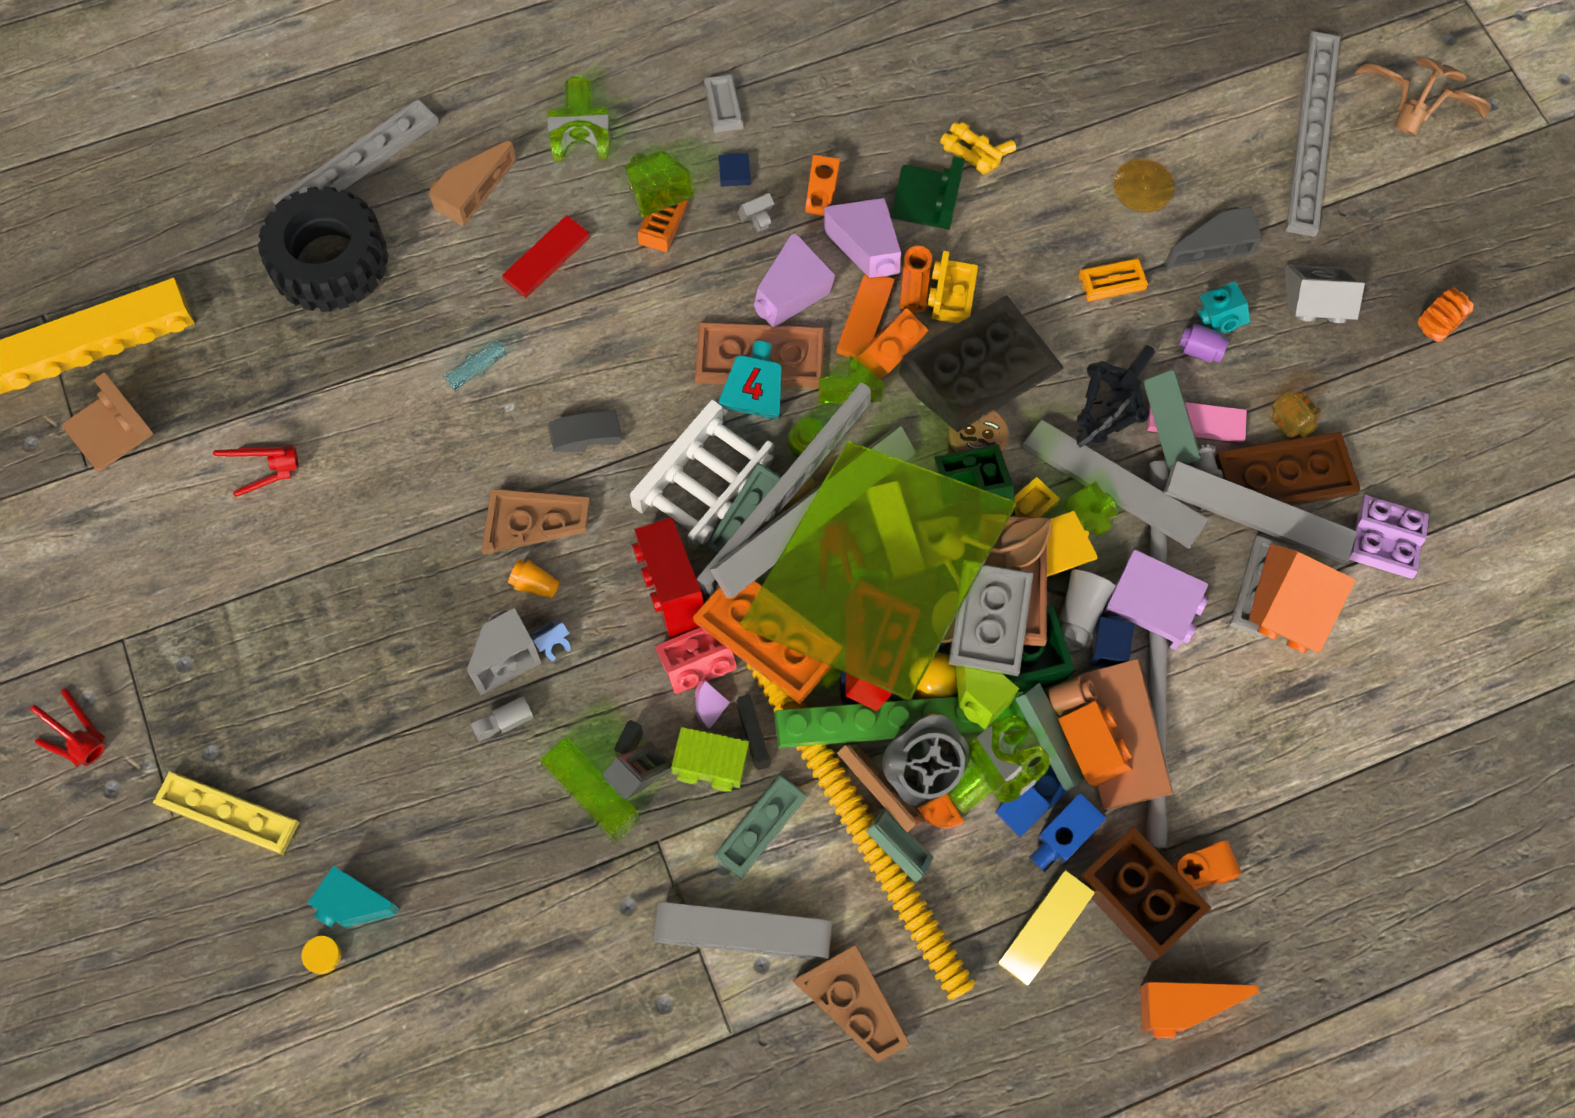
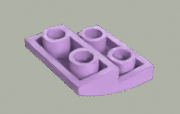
(1389, 536)

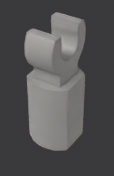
(503, 719)

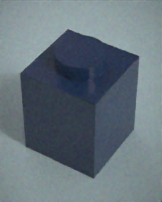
(1111, 641)

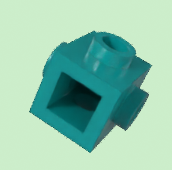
(1224, 308)

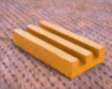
(1114, 284)

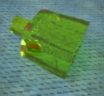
(657, 182)

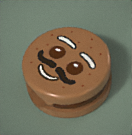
(982, 433)

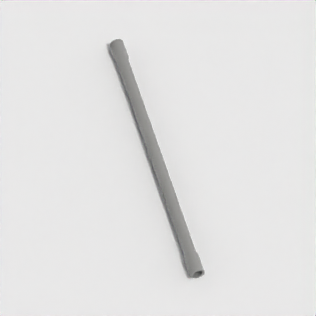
(1156, 819)

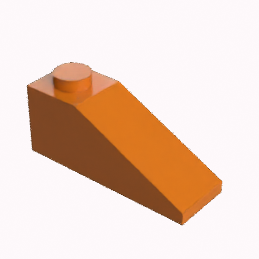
(1178, 1006)

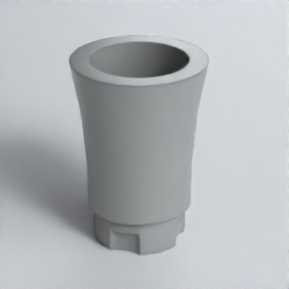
(1083, 606)

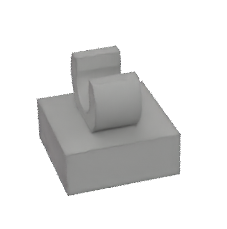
(757, 211)

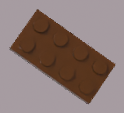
(1293, 469)

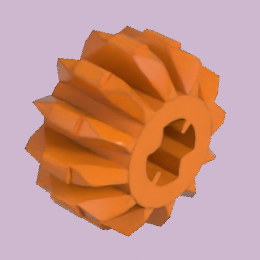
(1445, 314)

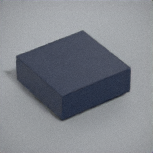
(734, 170)

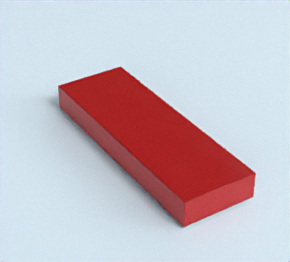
(546, 256)

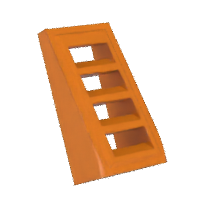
(659, 240)

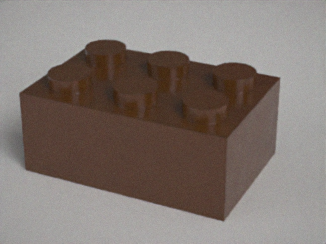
(1144, 894)

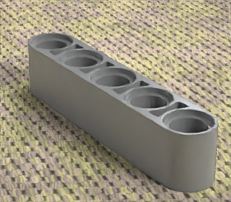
(742, 931)

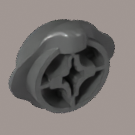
(933, 774)

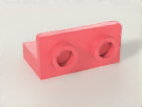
(694, 659)

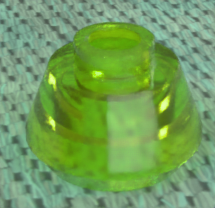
(802, 434)

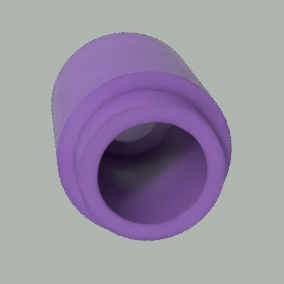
(1203, 343)

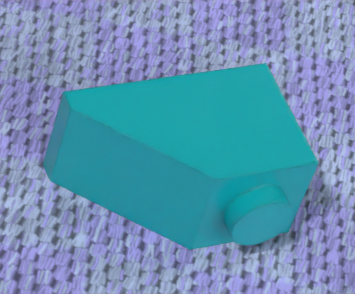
(348, 901)

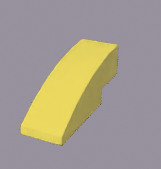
(1046, 927)

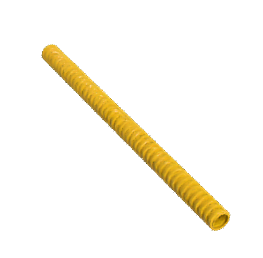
(887, 871)

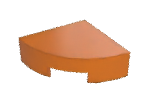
(941, 812)

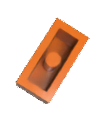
(892, 343)
(1096, 743)

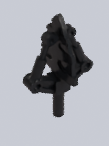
(1109, 405)

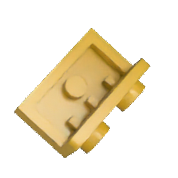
(954, 289)

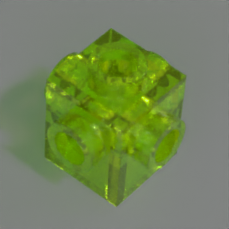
(1093, 509)

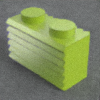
(710, 759)

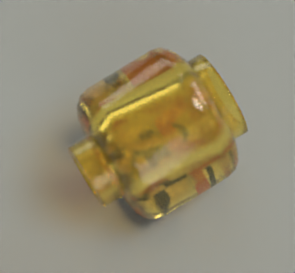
(1295, 414)

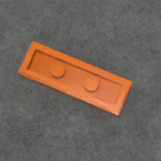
(865, 315)

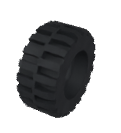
(314, 216)

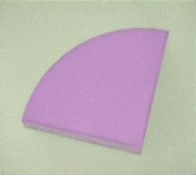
(708, 704)

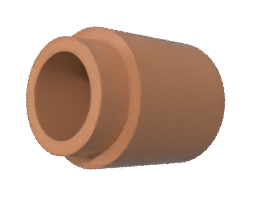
(1071, 695)

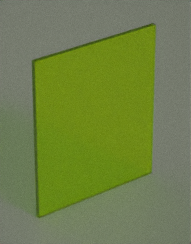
(878, 568)

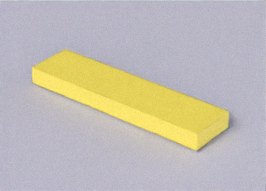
(226, 812)

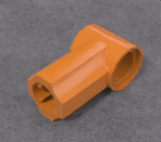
(915, 280)

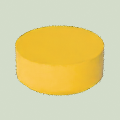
(321, 955)

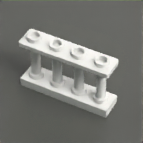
(688, 447)

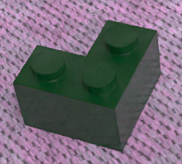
(979, 468)

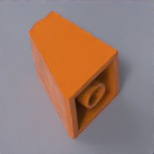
(1298, 598)

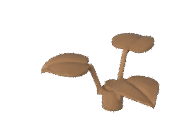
(1414, 112)
(1022, 546)

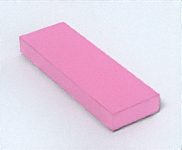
(1212, 422)

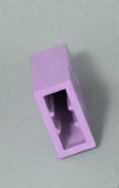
(865, 235)
(792, 283)

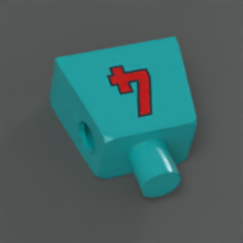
(754, 384)

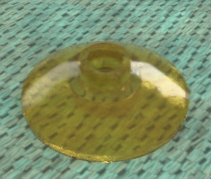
(1143, 195)

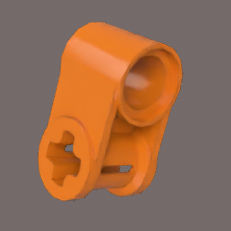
(1209, 865)

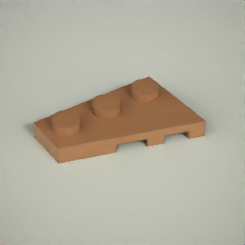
(532, 518)
(855, 1002)

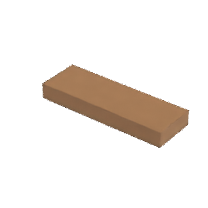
(880, 787)

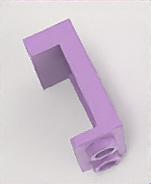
(1158, 598)

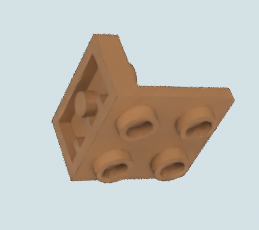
(107, 426)

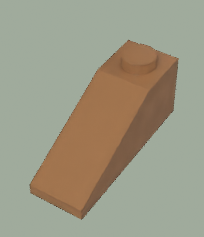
(469, 183)

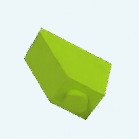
(983, 694)

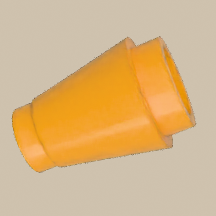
(533, 579)

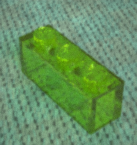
(589, 790)

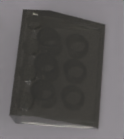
(978, 364)

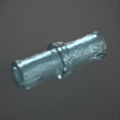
(475, 365)

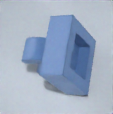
(548, 635)

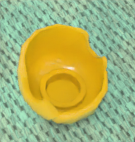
(938, 679)

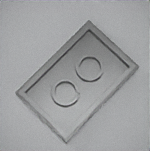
(993, 621)

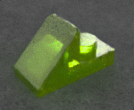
(836, 389)

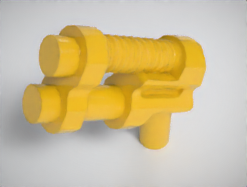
(982, 155)

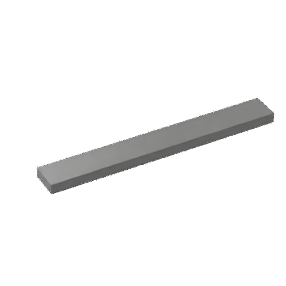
(1313, 134)
(793, 479)
(766, 546)

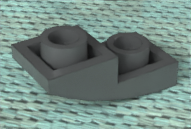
(579, 430)

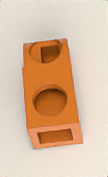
(822, 184)

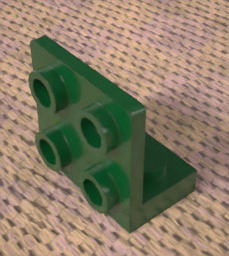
(928, 195)

